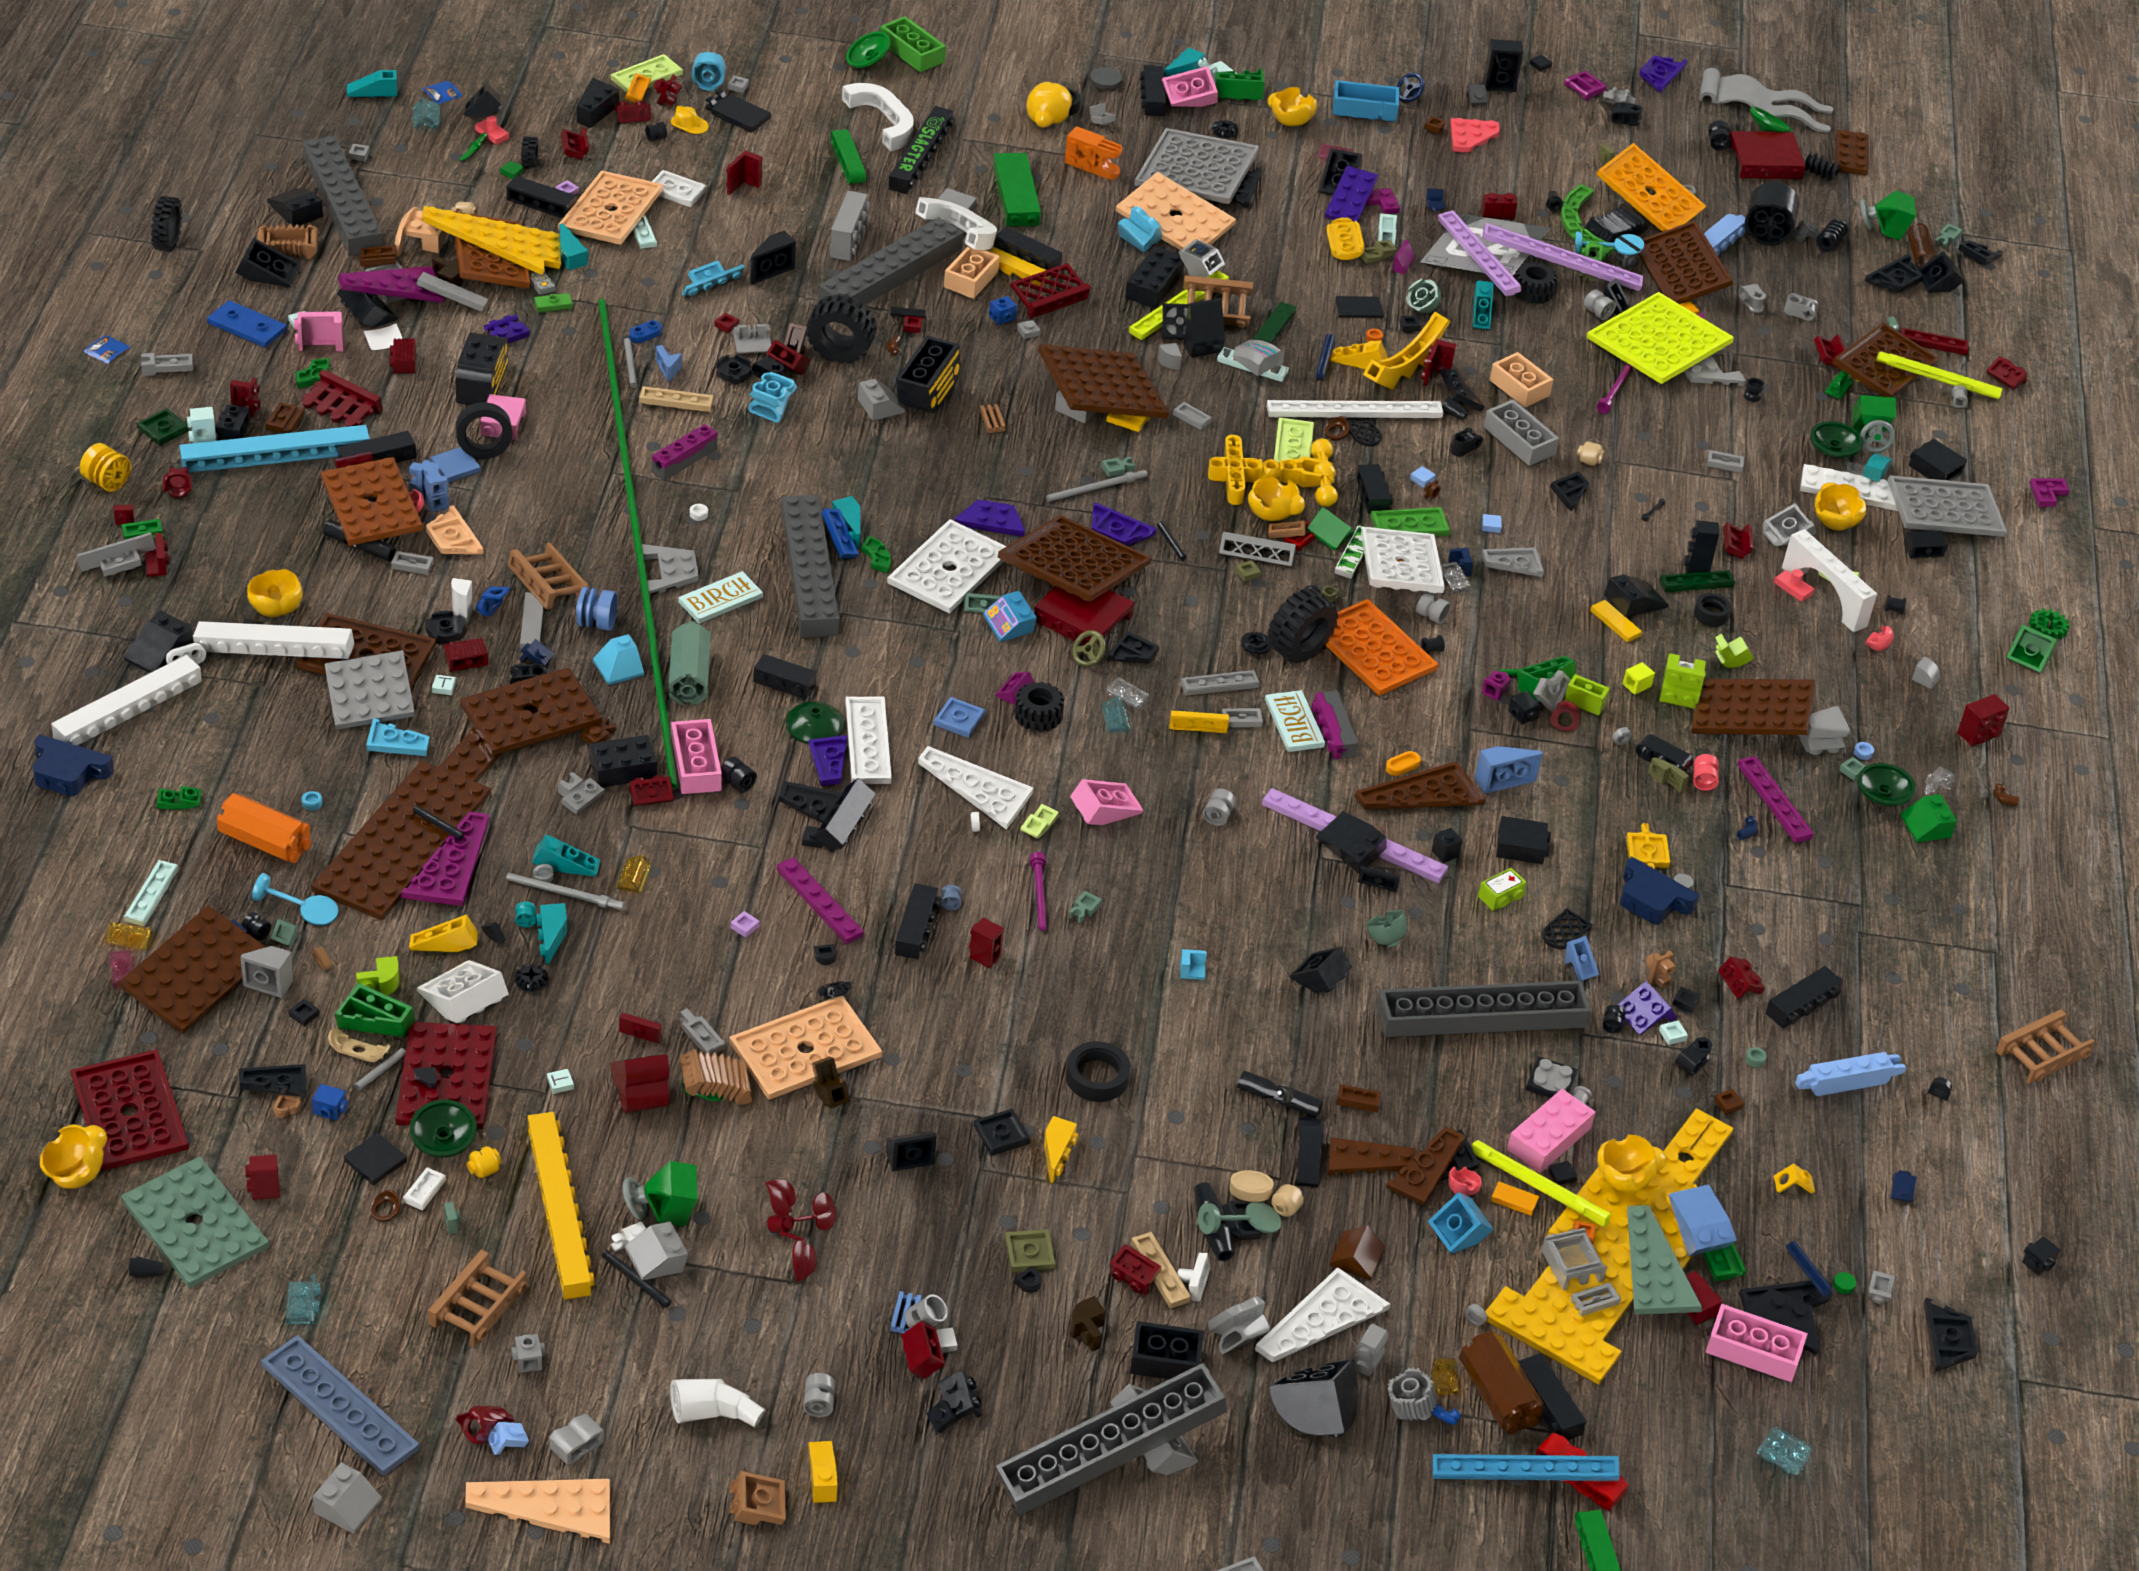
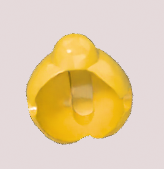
(1048, 104)
(1291, 107)
(1275, 501)
(1839, 506)
(275, 593)
(74, 1156)
(1630, 1162)

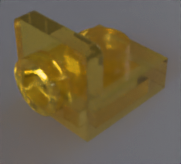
(1444, 1376)

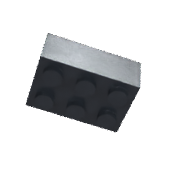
(1503, 65)
(622, 760)
(1165, 1350)

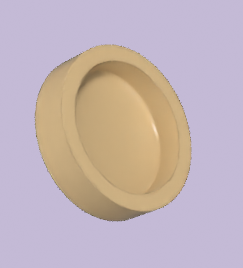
(1251, 1186)

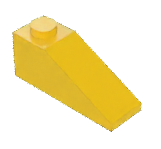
(446, 937)
(823, 1471)

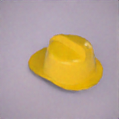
(688, 120)

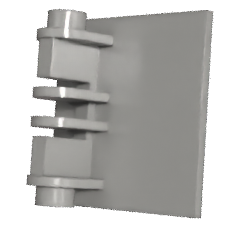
(752, 340)

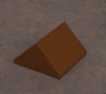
(1358, 1252)

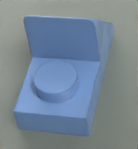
(668, 363)
(1581, 956)

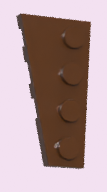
(1359, 1155)
(1426, 1169)

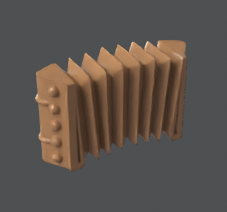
(291, 239)
(715, 1076)

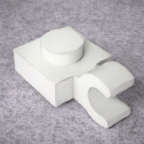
(626, 1236)

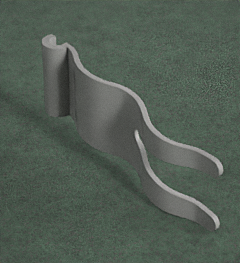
(1750, 91)

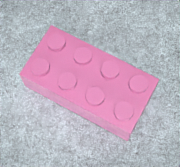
(696, 756)
(1551, 1130)
(1756, 1343)

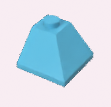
(619, 660)

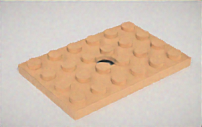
(608, 189)
(1198, 220)
(829, 1027)

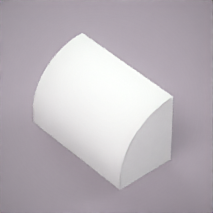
(462, 598)

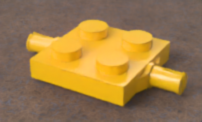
(1648, 847)

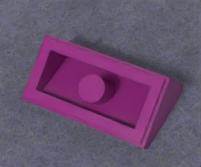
(1403, 258)
(1012, 686)

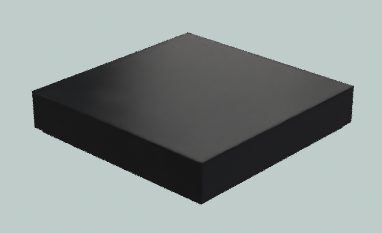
(1001, 1132)
(375, 1158)

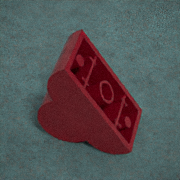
(642, 1082)

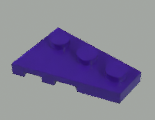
(828, 758)

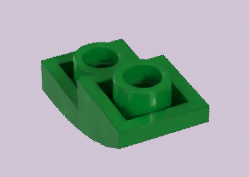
(182, 799)

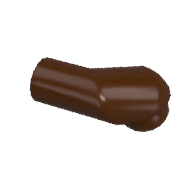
(892, 345)
(2004, 797)

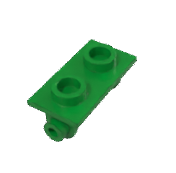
(1839, 385)

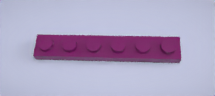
(1775, 799)
(820, 900)

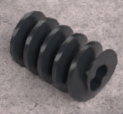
(1822, 167)
(1832, 235)

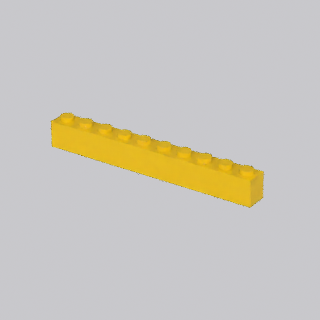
(559, 1206)

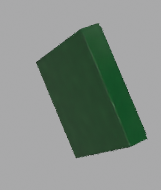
(163, 427)

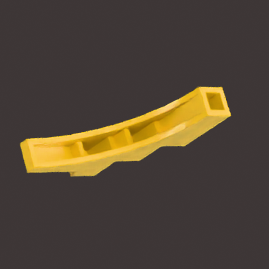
(1388, 371)

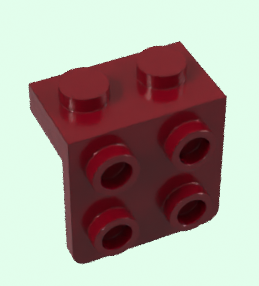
(1439, 356)

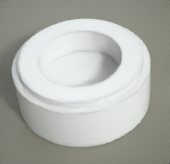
(698, 512)
(975, 822)

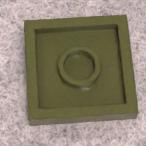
(1029, 1250)

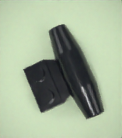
(1221, 1240)

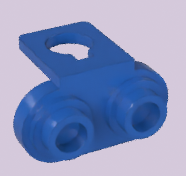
(491, 600)

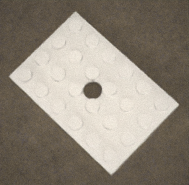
(952, 544)
(1421, 561)

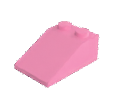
(1191, 88)
(1105, 801)

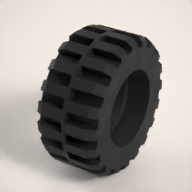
(849, 313)
(1302, 625)

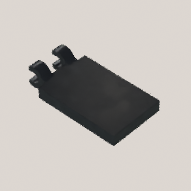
(737, 111)

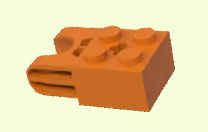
(1092, 153)

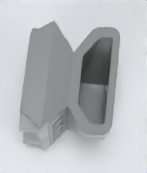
(1825, 731)
(1240, 1324)

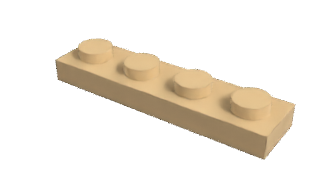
(676, 399)
(1167, 1280)

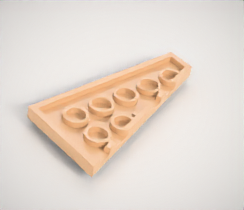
(552, 1504)

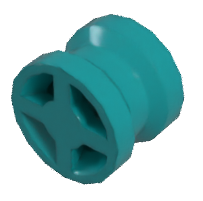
(525, 914)

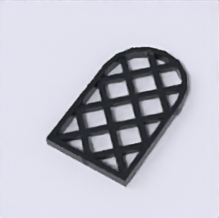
(1371, 442)
(1575, 917)

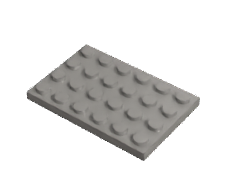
(1946, 506)

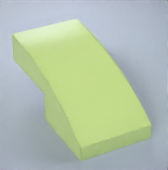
(1040, 822)

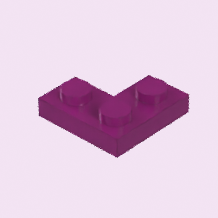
(1385, 199)
(2046, 489)

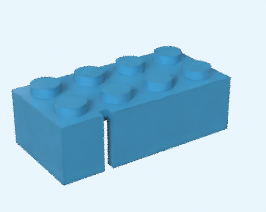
(1365, 100)

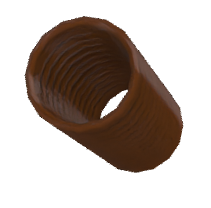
(1916, 254)

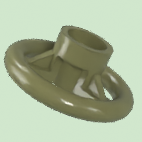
(1091, 649)

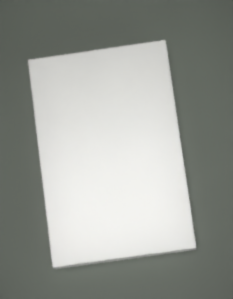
(680, 188)

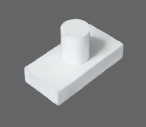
(1197, 1277)

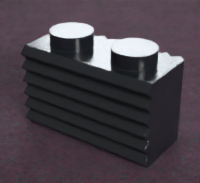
(1925, 544)

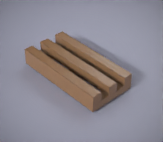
(990, 410)
(1287, 529)

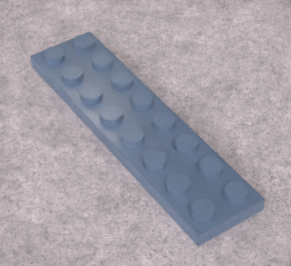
(340, 1405)

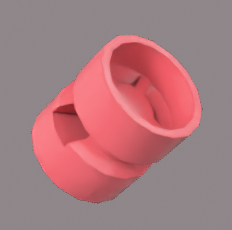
(1706, 772)

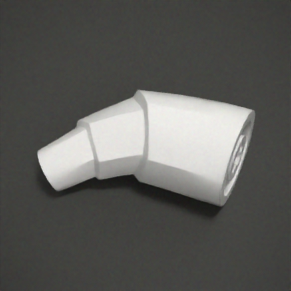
(709, 1399)

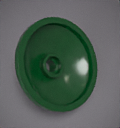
(1836, 439)
(814, 721)
(1886, 784)
(441, 1119)

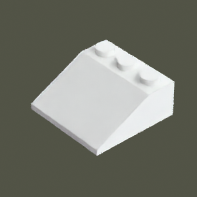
(464, 990)

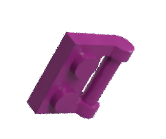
(1586, 81)

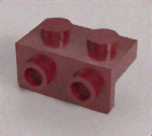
(633, 112)
(575, 144)
(1829, 349)
(1738, 541)
(157, 559)
(1741, 977)

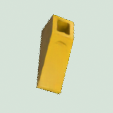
(1359, 354)
(1057, 1145)

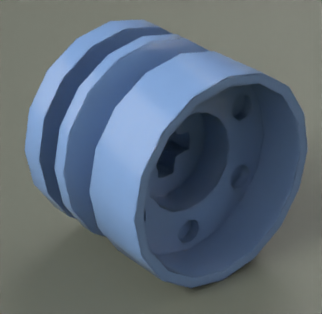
(592, 608)

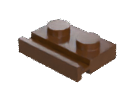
(378, 255)
(285, 418)

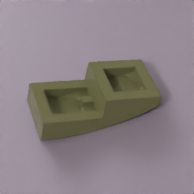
(1380, 251)
(1665, 771)

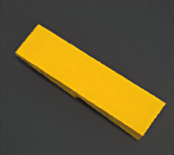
(1010, 264)

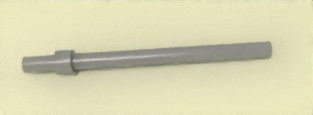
(1128, 477)
(602, 901)

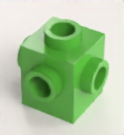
(1596, 248)

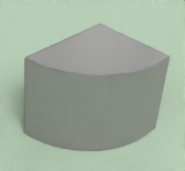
(1170, 356)
(1926, 673)

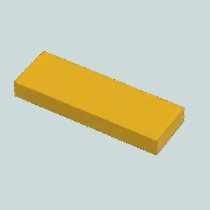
(1616, 621)
(1199, 721)

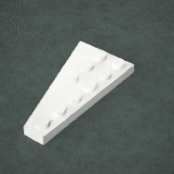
(988, 791)
(1327, 1310)

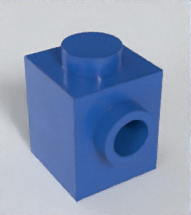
(329, 1102)

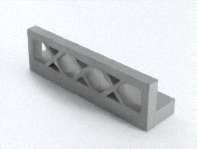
(1258, 543)

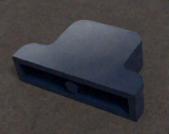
(68, 766)
(1653, 893)

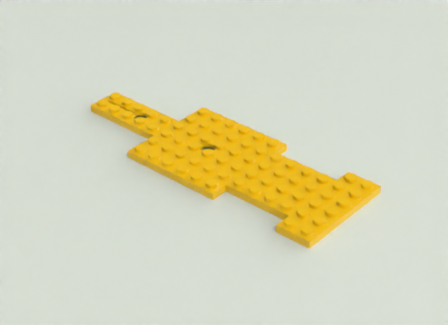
(1548, 1317)

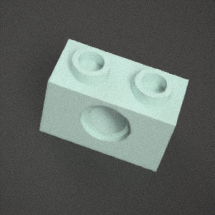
(202, 425)

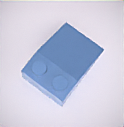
(1506, 768)
(1701, 1220)

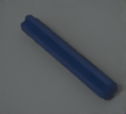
(1325, 356)
(1809, 1269)

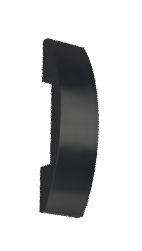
(1309, 1152)

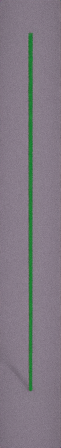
(638, 548)

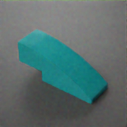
(1877, 467)

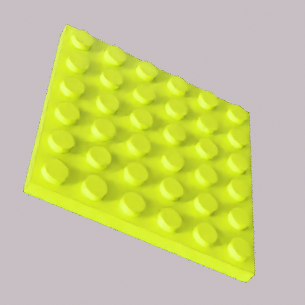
(1660, 337)

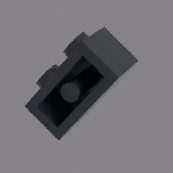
(232, 422)

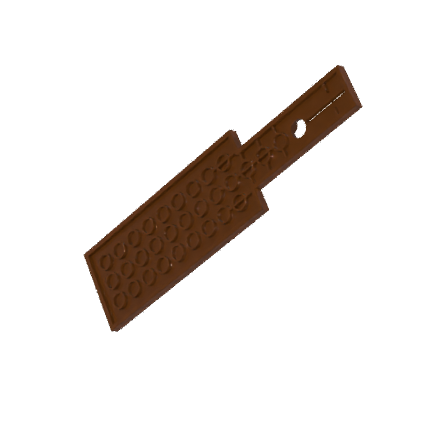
(399, 842)

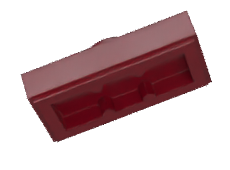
(640, 1027)

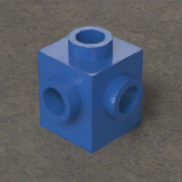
(1002, 310)

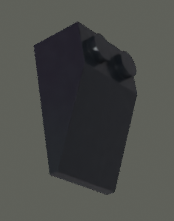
(1335, 167)
(297, 206)
(773, 257)
(267, 265)
(1204, 328)
(1633, 595)
(156, 640)
(1353, 840)

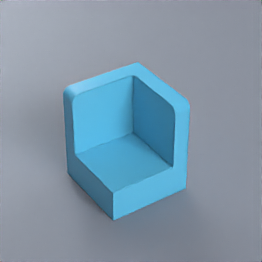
(1192, 964)

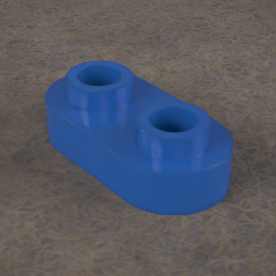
(645, 331)

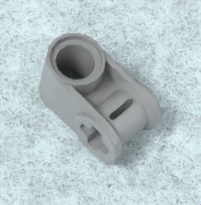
(1752, 297)
(1800, 306)

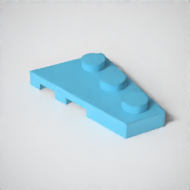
(393, 740)

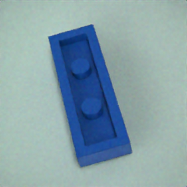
(840, 533)

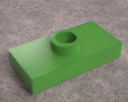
(553, 302)

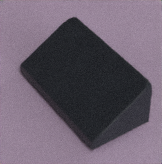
(1379, 879)

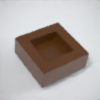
(1434, 124)
(1728, 1101)

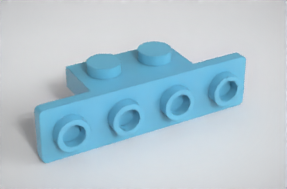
(710, 275)

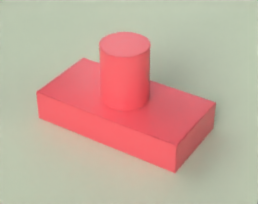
(494, 132)
(1794, 585)

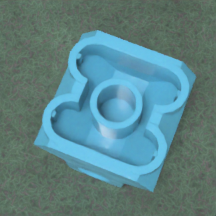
(1140, 229)
(771, 396)

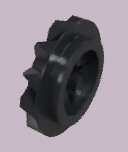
(1225, 128)
(1260, 639)
(538, 982)
(835, 989)

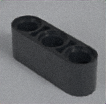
(1655, 747)

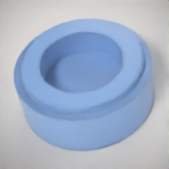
(1863, 751)

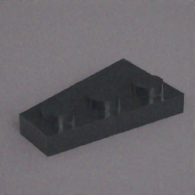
(1460, 390)
(809, 800)
(275, 1079)

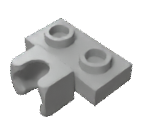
(1617, 96)
(578, 794)

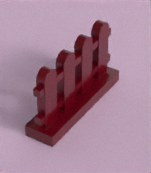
(342, 390)

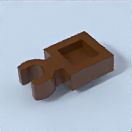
(598, 733)

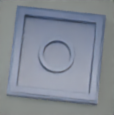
(455, 464)
(959, 717)

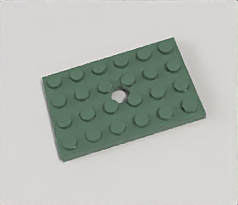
(191, 1249)

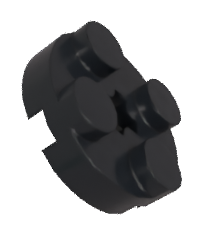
(734, 369)
(453, 631)

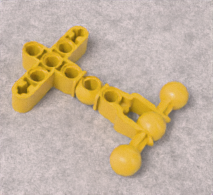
(1302, 471)

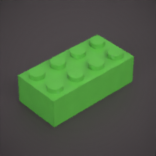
(914, 44)

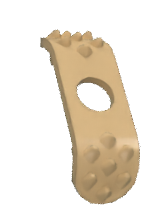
(345, 1045)

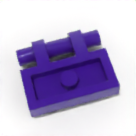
(511, 331)

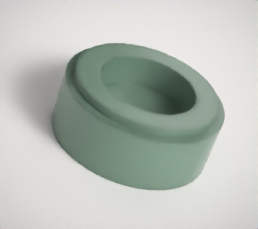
(1755, 1057)

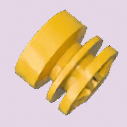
(105, 467)

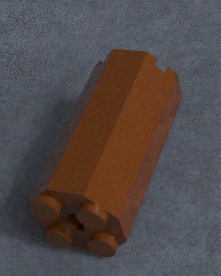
(1502, 1382)

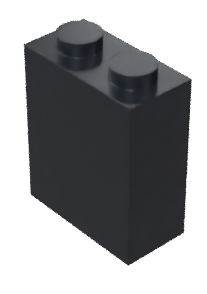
(1937, 461)
(1523, 840)

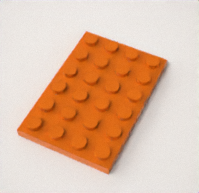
(1377, 648)

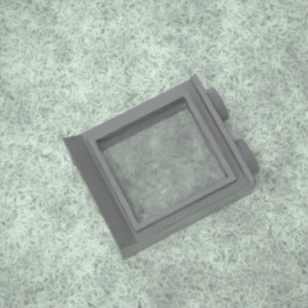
(1572, 1256)

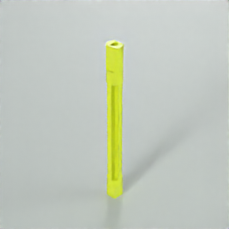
(1939, 375)
(1541, 1183)

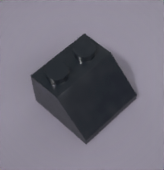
(1940, 274)
(1322, 970)
(911, 1150)

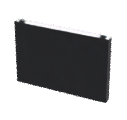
(1359, 307)

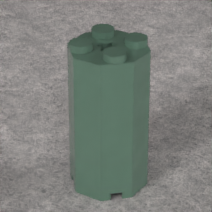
(689, 664)

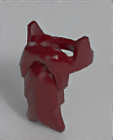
(177, 482)
(1569, 707)
(486, 1417)

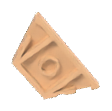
(452, 534)

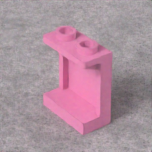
(319, 329)
(514, 408)

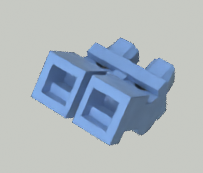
(430, 484)

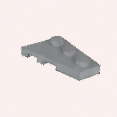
(1514, 560)

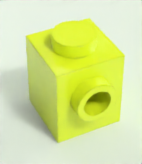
(1638, 678)

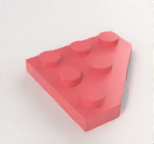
(1471, 133)

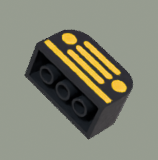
(480, 368)
(929, 375)

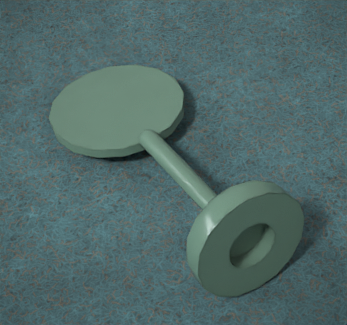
(1258, 1214)

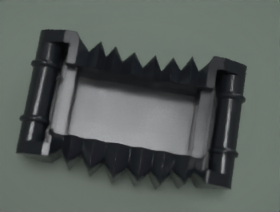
(1615, 224)

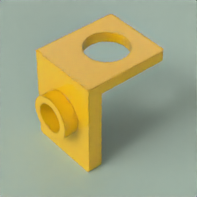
(1796, 1176)

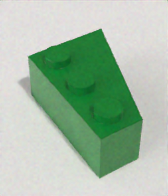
(1240, 85)
(1530, 676)
(374, 1013)

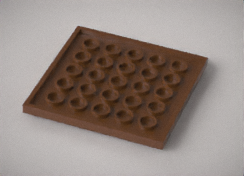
(1102, 381)
(1074, 558)

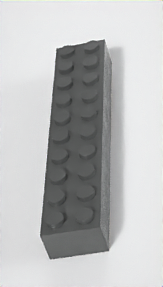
(341, 194)
(895, 263)
(809, 566)
(1483, 1008)
(1111, 1438)

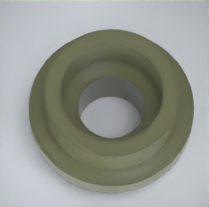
(1330, 593)

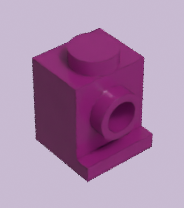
(1498, 680)

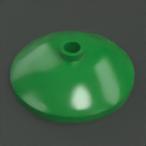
(868, 49)
(1767, 121)

